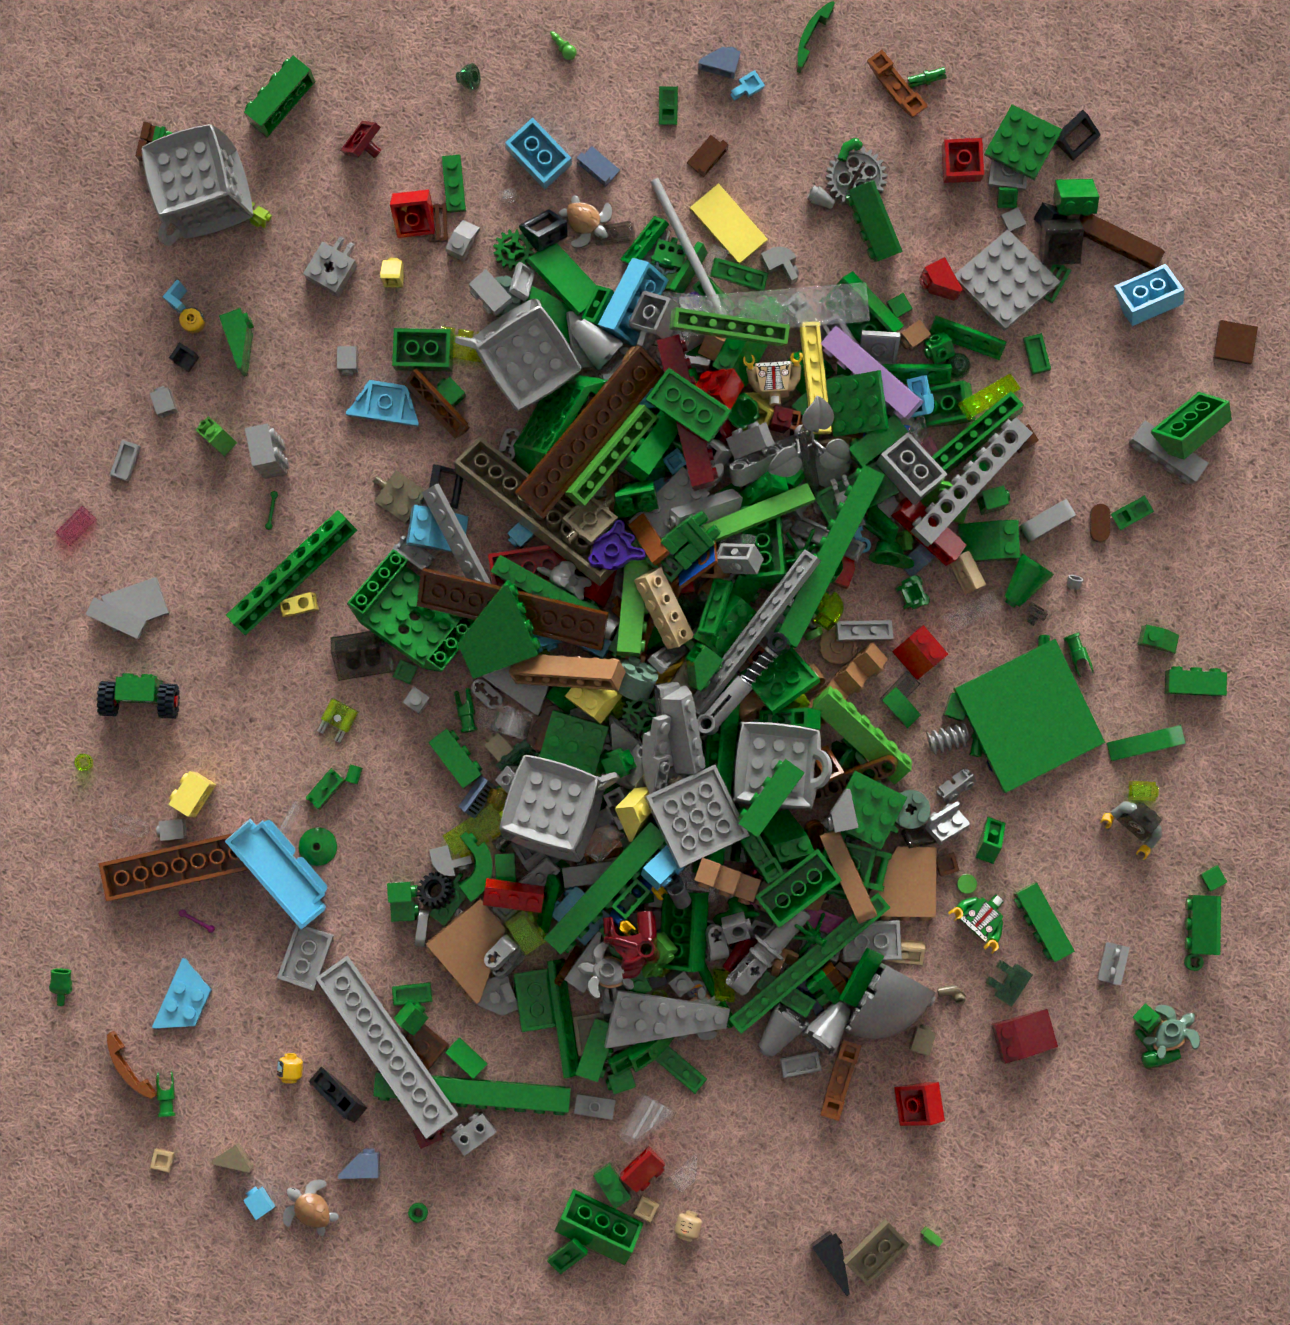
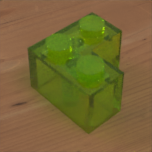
(525, 931)

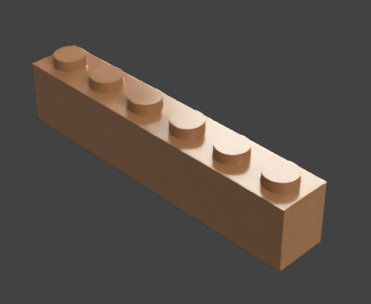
(569, 672)

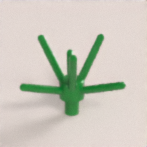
(798, 552)
(812, 935)

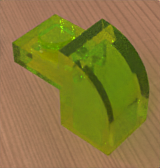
(830, 610)

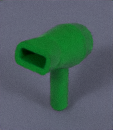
(1150, 1058)

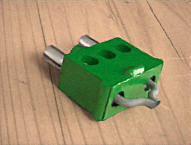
(668, 259)

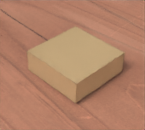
(162, 1160)
(646, 1209)

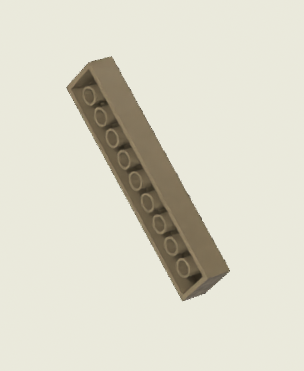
(498, 480)

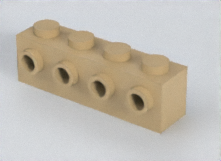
(664, 608)

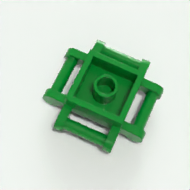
(864, 861)

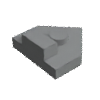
(499, 996)

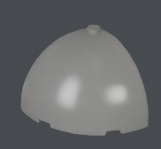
(888, 1005)

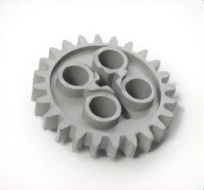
(842, 169)

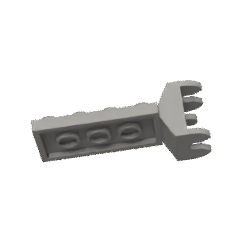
(674, 494)

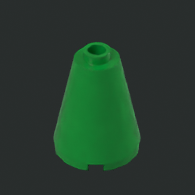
(1026, 581)

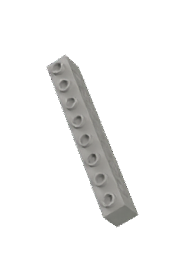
(1019, 434)

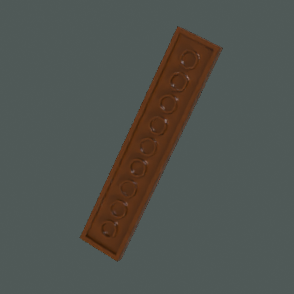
(589, 432)
(548, 616)

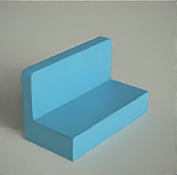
(174, 295)

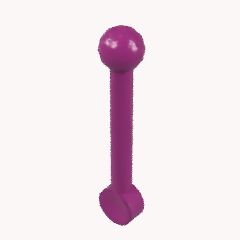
(210, 928)

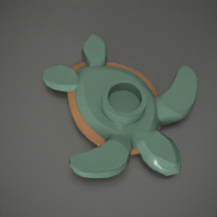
(1172, 1032)

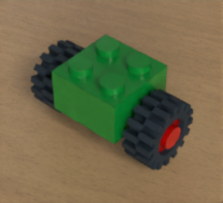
(138, 690)

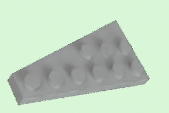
(651, 1017)

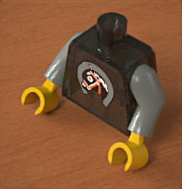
(1139, 821)

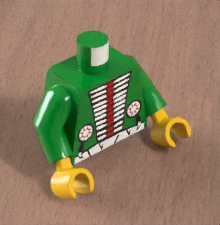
(982, 918)

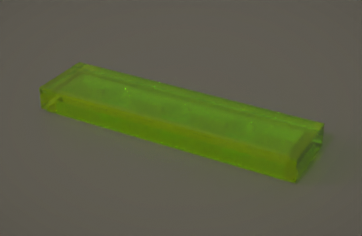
(988, 396)

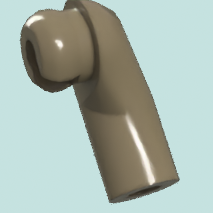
(952, 991)

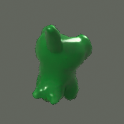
(734, 908)

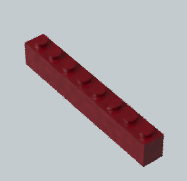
(695, 449)

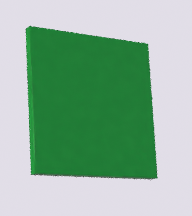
(1029, 715)

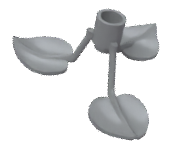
(835, 455)

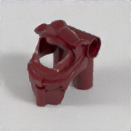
(634, 947)

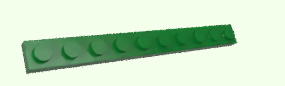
(804, 967)

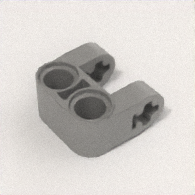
(715, 942)
(509, 954)

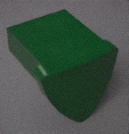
(844, 754)

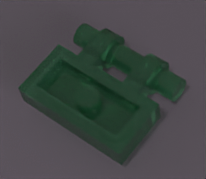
(516, 755)

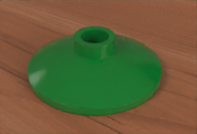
(327, 849)

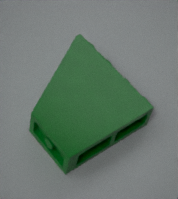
(499, 635)

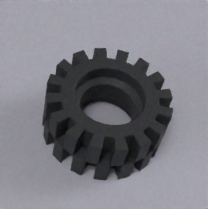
(443, 897)

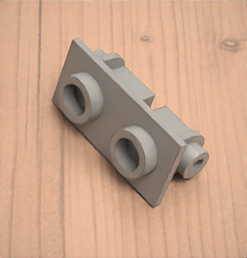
(950, 792)

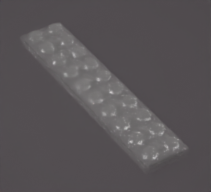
(789, 306)

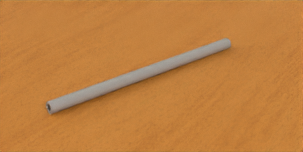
(683, 238)

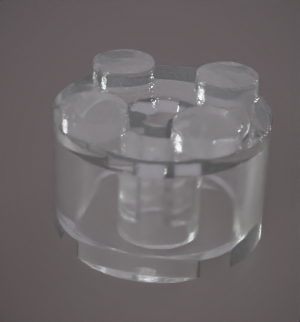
(511, 722)

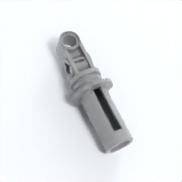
(764, 953)

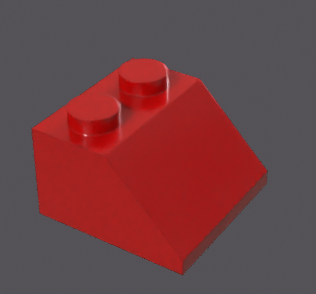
(412, 213)
(941, 280)
(920, 652)
(919, 1104)
(642, 1169)

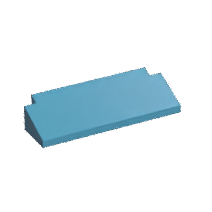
(272, 862)

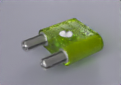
(338, 715)

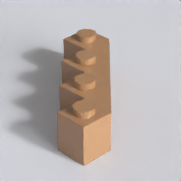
(853, 675)
(729, 882)

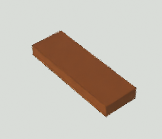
(649, 539)

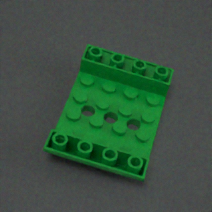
(552, 419)
(385, 605)

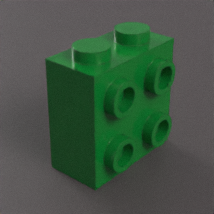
(1076, 196)

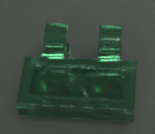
(1013, 983)

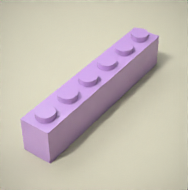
(859, 361)

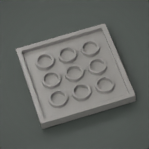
(1006, 280)
(696, 816)

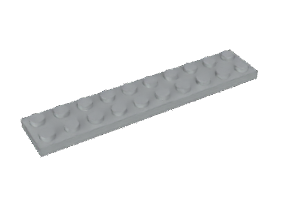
(387, 1047)

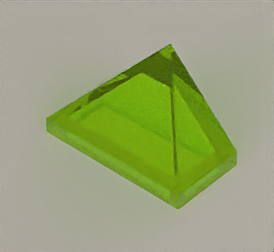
(721, 989)

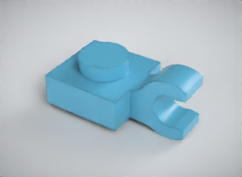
(749, 84)

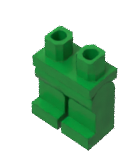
(697, 536)

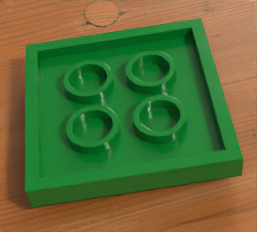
(1023, 142)
(857, 403)
(784, 681)
(574, 741)
(874, 807)

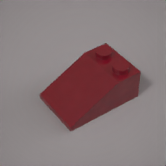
(1024, 1036)

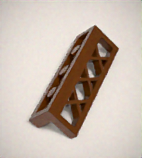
(436, 404)

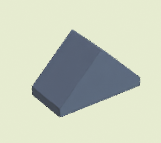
(921, 557)

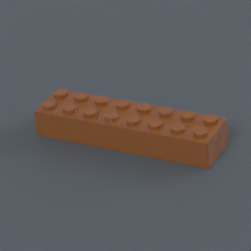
(169, 868)

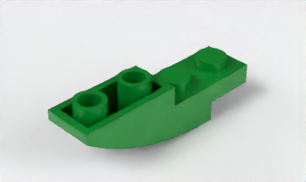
(637, 1056)

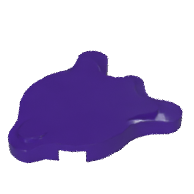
(614, 549)

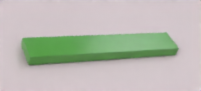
(763, 511)

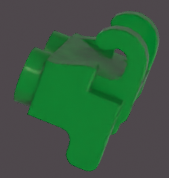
(913, 593)

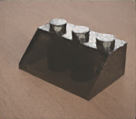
(361, 655)

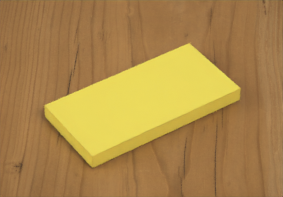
(728, 224)

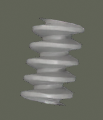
(948, 738)

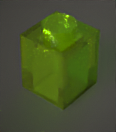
(1143, 791)

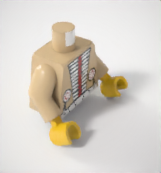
(774, 379)

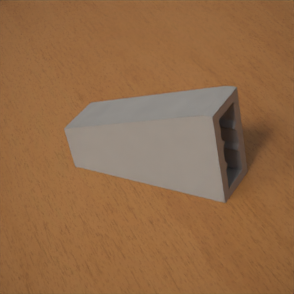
(713, 506)
(529, 696)

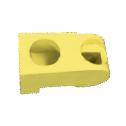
(299, 604)

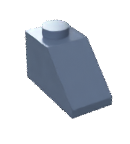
(721, 62)
(364, 1165)

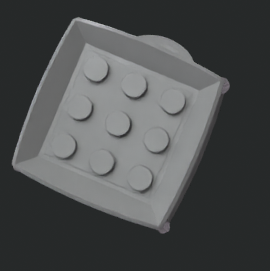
(196, 182)
(524, 354)
(760, 750)
(553, 807)

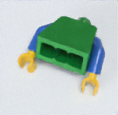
(630, 901)

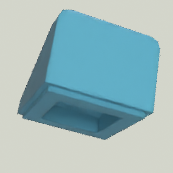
(675, 461)

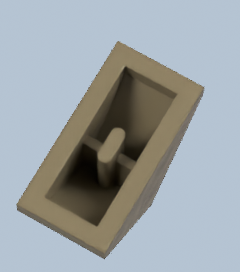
(235, 1159)

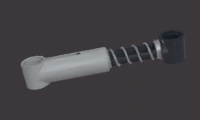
(741, 686)

